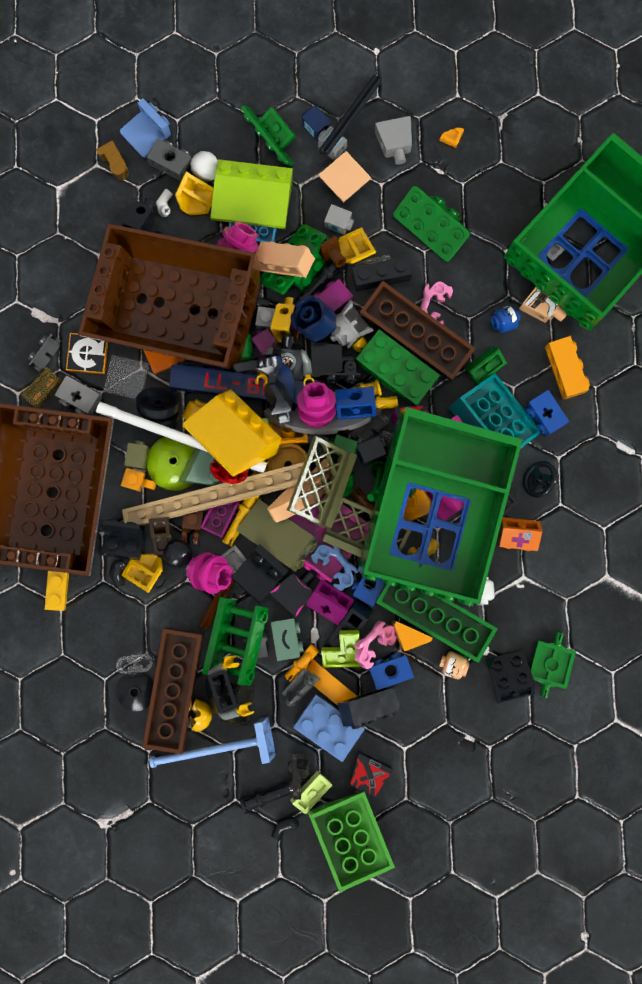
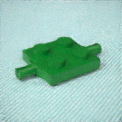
(552, 664)

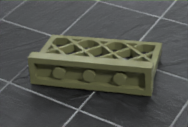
(334, 492)
(346, 542)

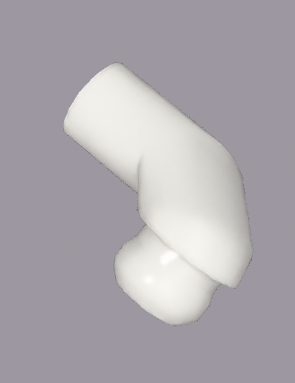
(162, 203)

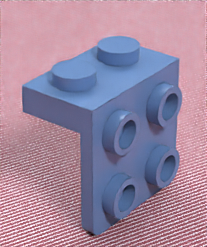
(145, 128)

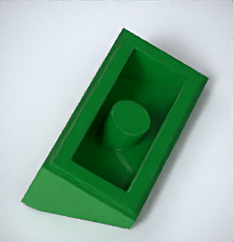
(485, 365)

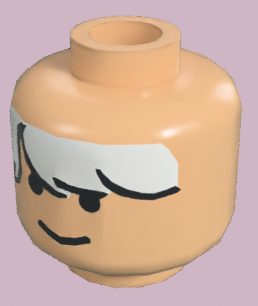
(454, 665)

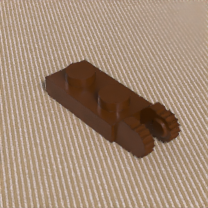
(194, 522)

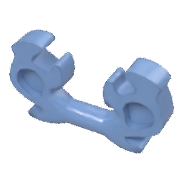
(345, 579)

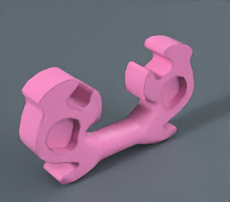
(439, 289)
(386, 636)

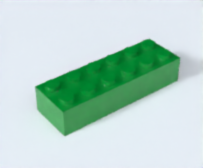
(439, 619)

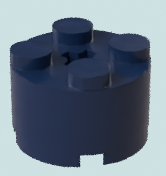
(313, 318)

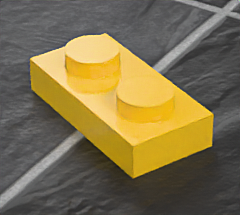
(56, 591)

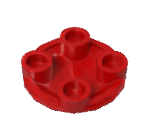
(223, 475)

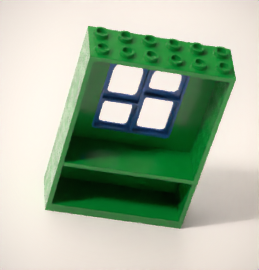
(610, 199)
(452, 463)

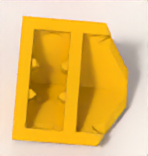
(194, 195)
(355, 246)
(144, 572)

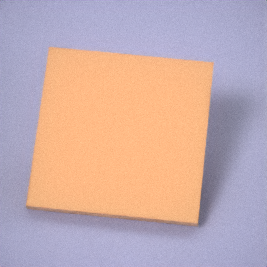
(344, 176)

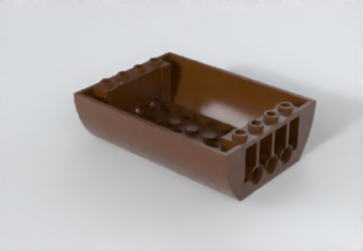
(184, 276)

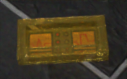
(41, 388)

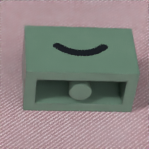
(286, 639)

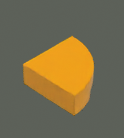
(452, 137)

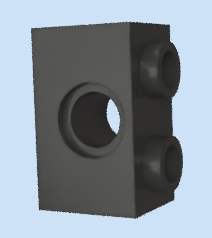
(158, 158)

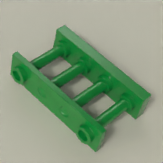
(219, 636)

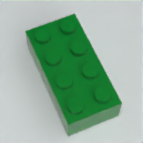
(396, 369)

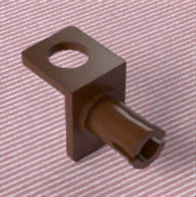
(331, 250)

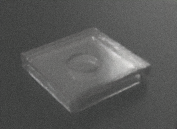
(126, 377)

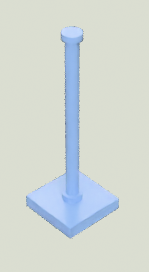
(263, 740)

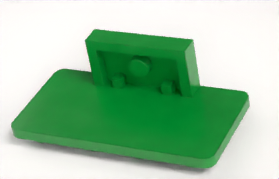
(432, 222)
(304, 236)

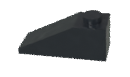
(353, 620)

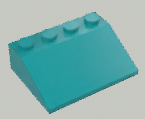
(495, 409)

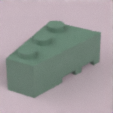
(198, 469)

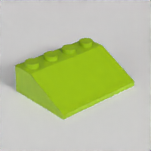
(251, 194)

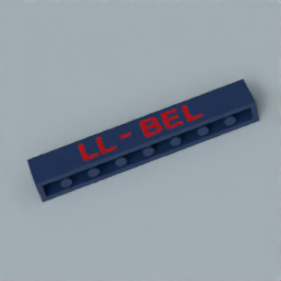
(214, 382)

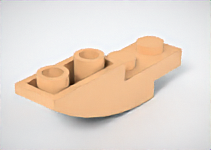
(279, 507)

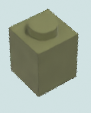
(137, 455)

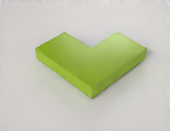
(345, 654)

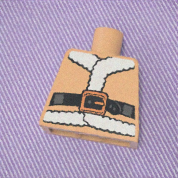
(541, 307)

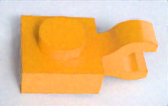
(136, 480)

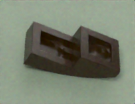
(160, 533)

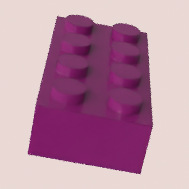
(219, 518)

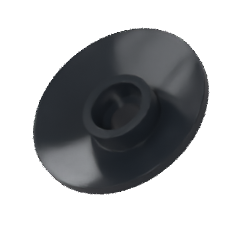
(138, 681)

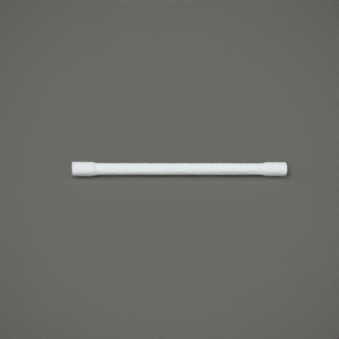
(115, 413)

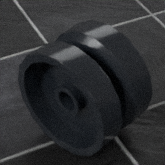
(158, 406)

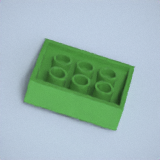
(351, 840)

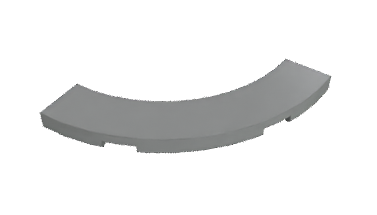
(335, 425)

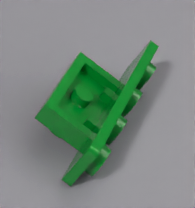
(274, 130)

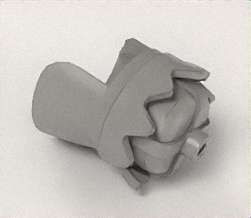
(349, 326)

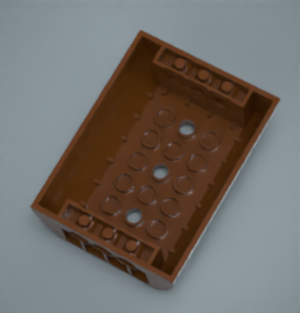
(29, 472)

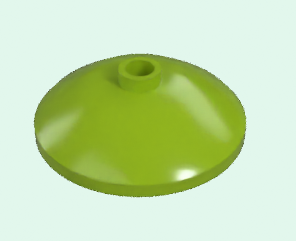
(159, 466)

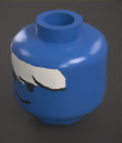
(505, 319)

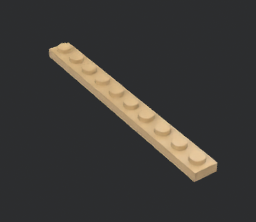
(215, 495)

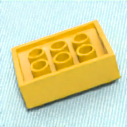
(233, 433)

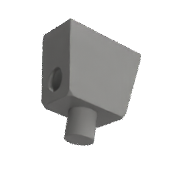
(395, 138)

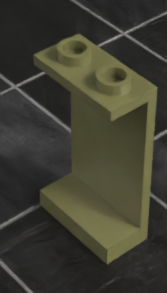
(281, 539)

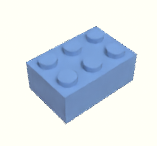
(324, 726)

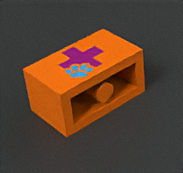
(520, 534)

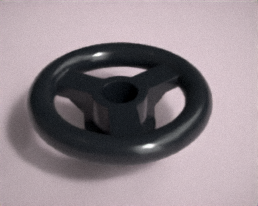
(542, 481)

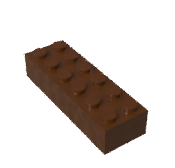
(417, 331)
(173, 691)

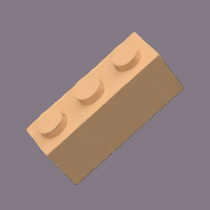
(284, 259)

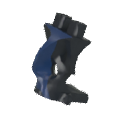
(280, 386)

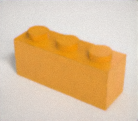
(567, 367)

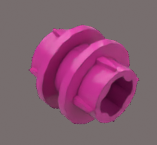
(239, 237)
(316, 404)
(209, 573)

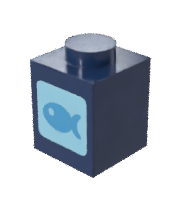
(315, 121)

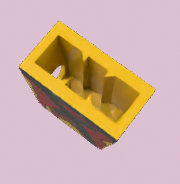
(281, 320)

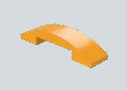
(329, 684)

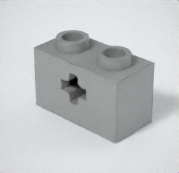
(70, 388)

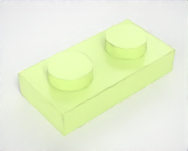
(312, 792)

